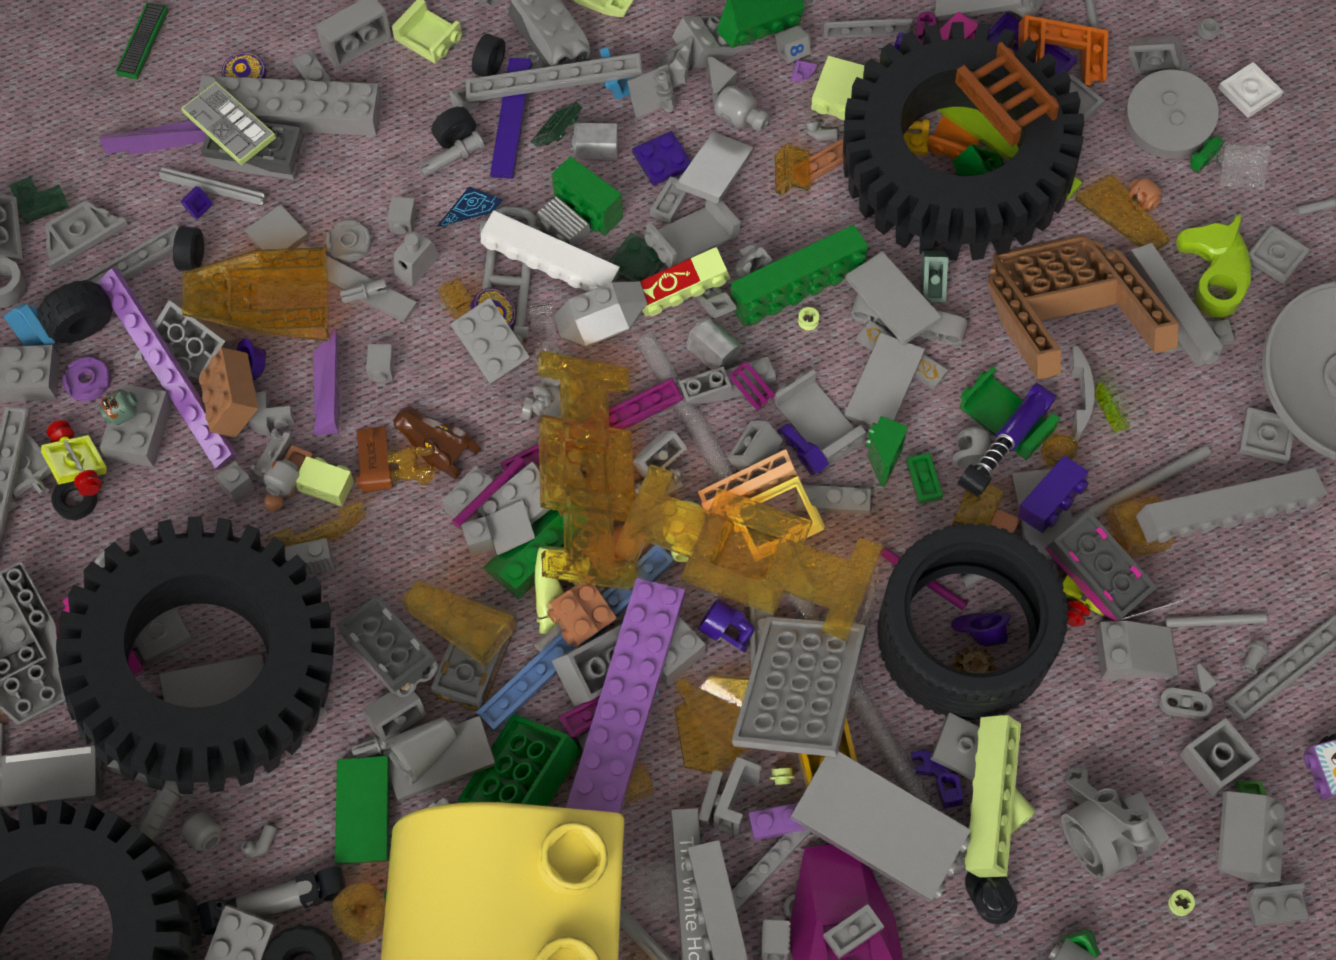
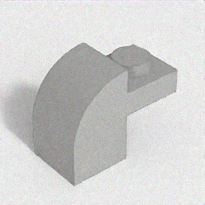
(270, 417)

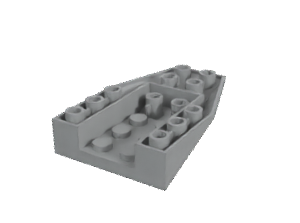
(31, 635)

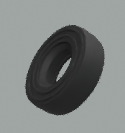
(71, 512)

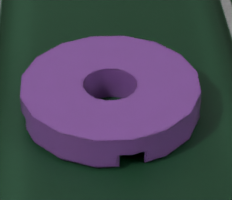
(95, 387)

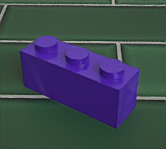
(1054, 494)

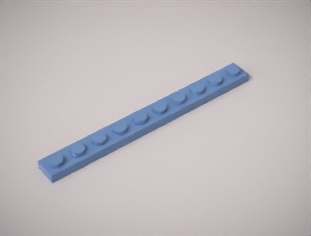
(541, 669)

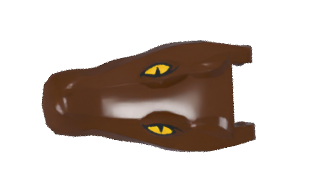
(445, 439)

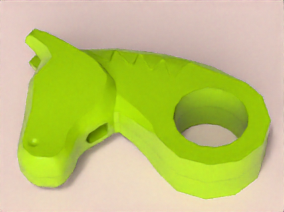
(1229, 265)

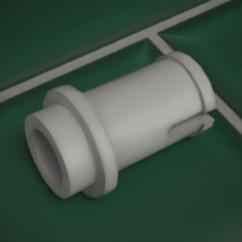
(1256, 653)

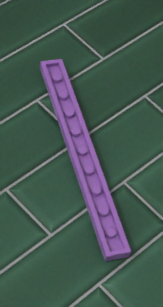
(165, 367)

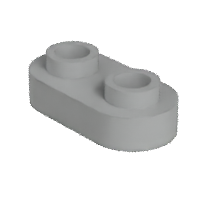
(1184, 703)

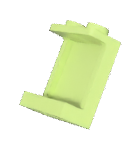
(426, 32)

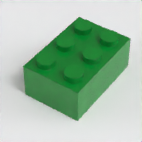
(588, 195)

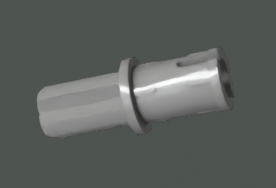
(363, 291)
(369, 748)

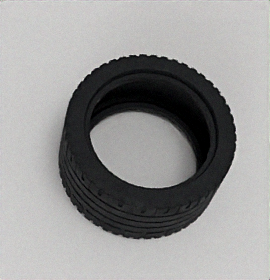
(989, 554)

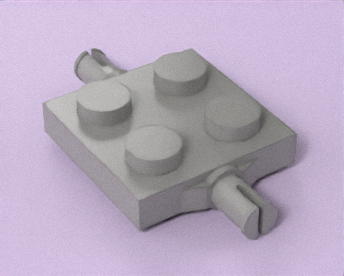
(31, 469)

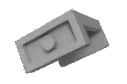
(724, 817)

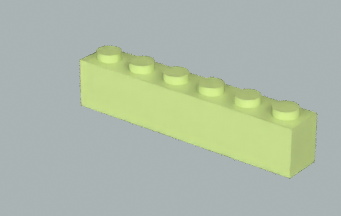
(993, 796)

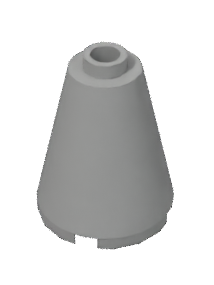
(420, 747)

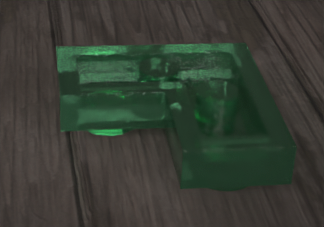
(35, 204)

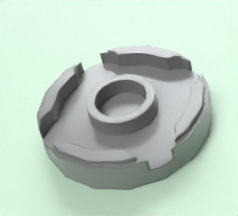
(350, 247)

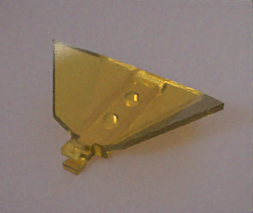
(709, 721)

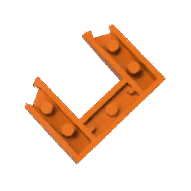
(1090, 40)

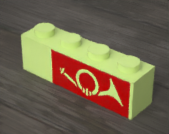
(684, 281)

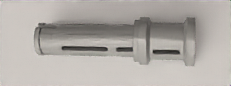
(460, 150)

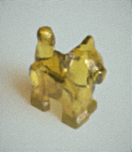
(408, 468)

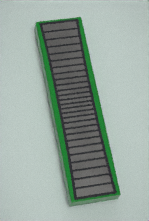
(142, 40)

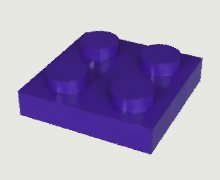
(661, 158)

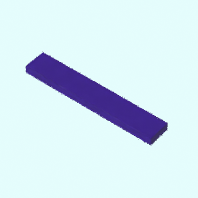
(509, 127)

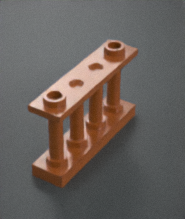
(997, 112)

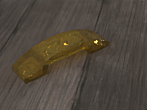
(349, 519)

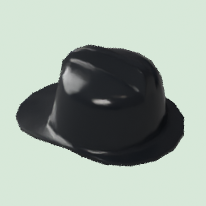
(992, 897)

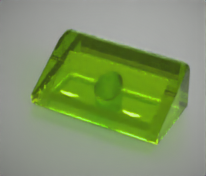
(1111, 408)

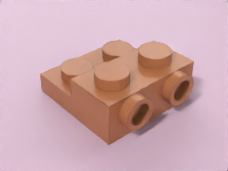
(580, 613)

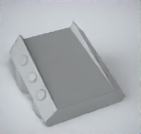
(678, 61)

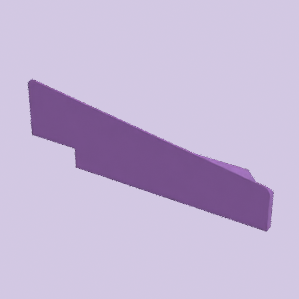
(153, 138)
(327, 386)

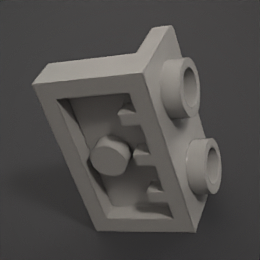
(1277, 903)

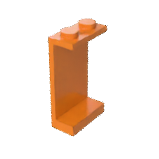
(950, 139)

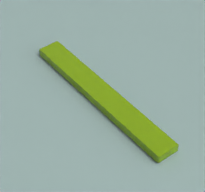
(980, 127)

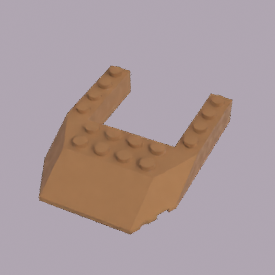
(1066, 280)

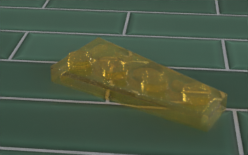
(1122, 212)

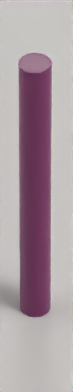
(488, 492)
(934, 585)

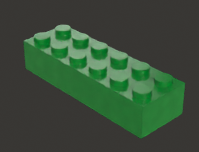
(798, 276)

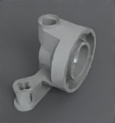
(1100, 829)

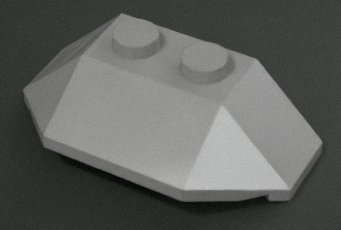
(601, 313)

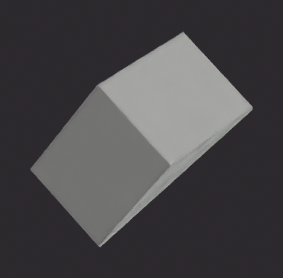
(719, 77)

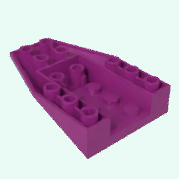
(827, 893)

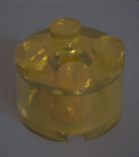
(347, 917)

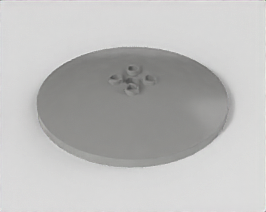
(1302, 367)

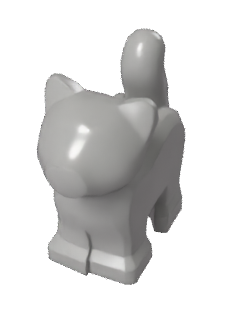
(753, 258)

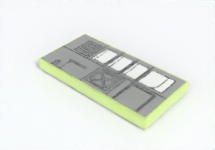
(228, 123)

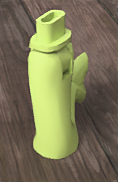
(546, 591)

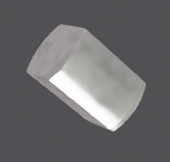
(595, 141)
(713, 345)

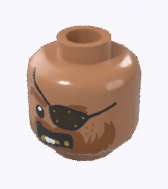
(1145, 193)

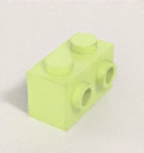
(324, 480)

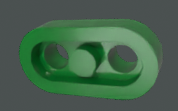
(1210, 149)

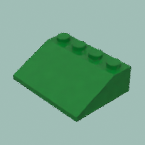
(528, 765)

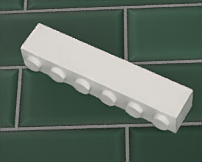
(547, 253)

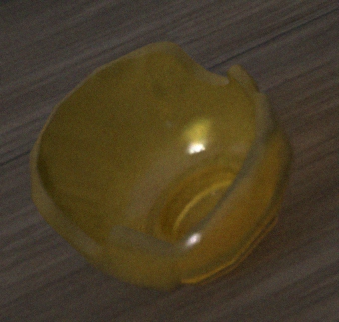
(1057, 447)

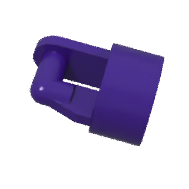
(718, 619)

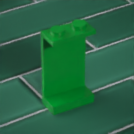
(994, 404)

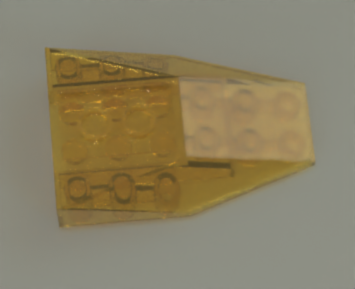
(263, 292)

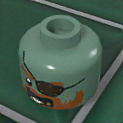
(118, 407)

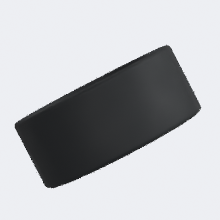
(488, 55)
(450, 118)
(188, 248)

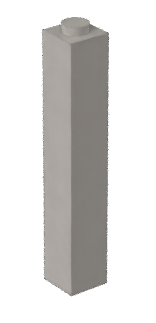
(1193, 329)

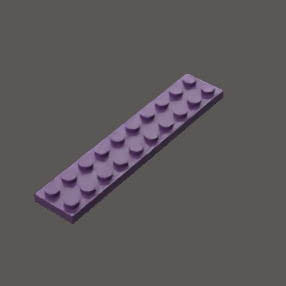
(627, 697)

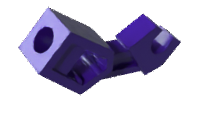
(807, 453)
(950, 797)

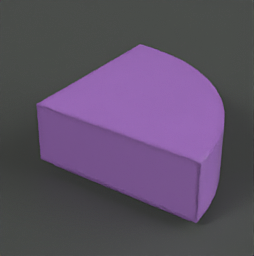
(803, 70)

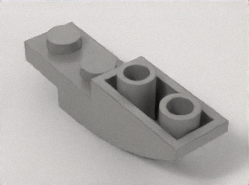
(717, 386)

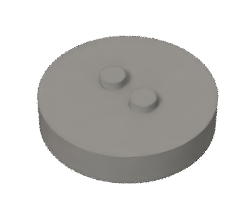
(1171, 113)

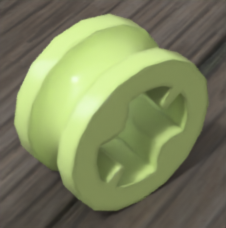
(805, 324)
(1183, 894)

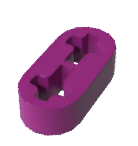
(920, 30)

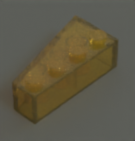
(461, 621)

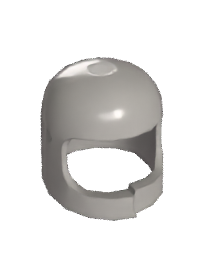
(974, 443)

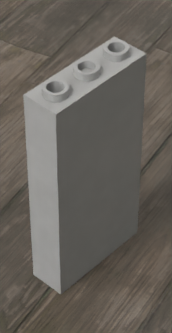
(881, 825)

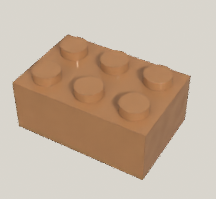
(228, 392)

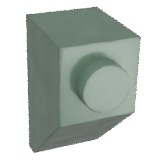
(934, 275)

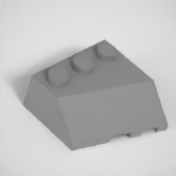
(190, 339)

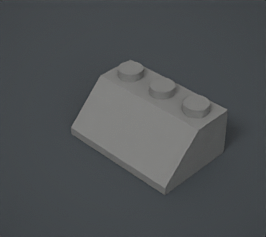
(1251, 837)

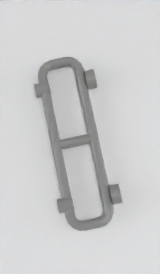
(520, 330)

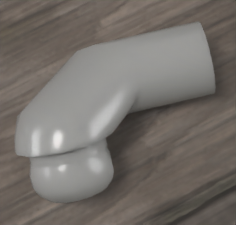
(818, 133)
(262, 845)

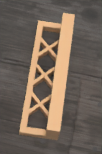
(757, 485)

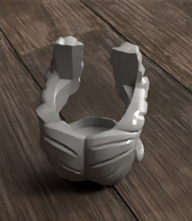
(547, 397)

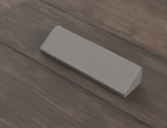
(866, 28)

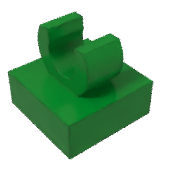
(1084, 939)

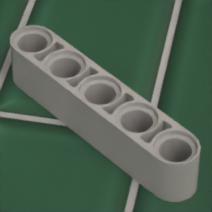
(947, 331)

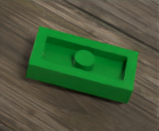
(924, 478)

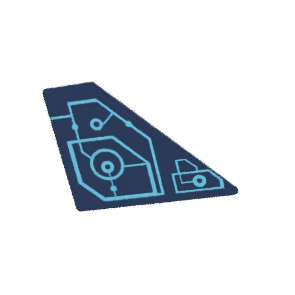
(471, 205)

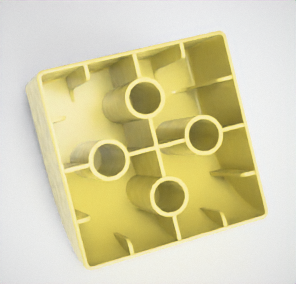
(504, 883)

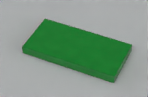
(362, 810)

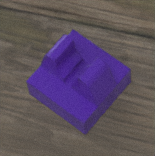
(196, 202)

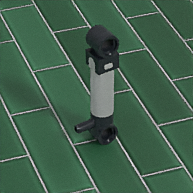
(305, 891)

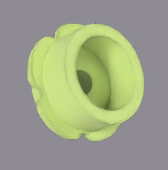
(782, 776)

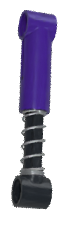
(1036, 403)

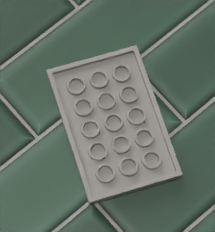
(799, 688)

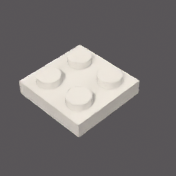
(1250, 90)

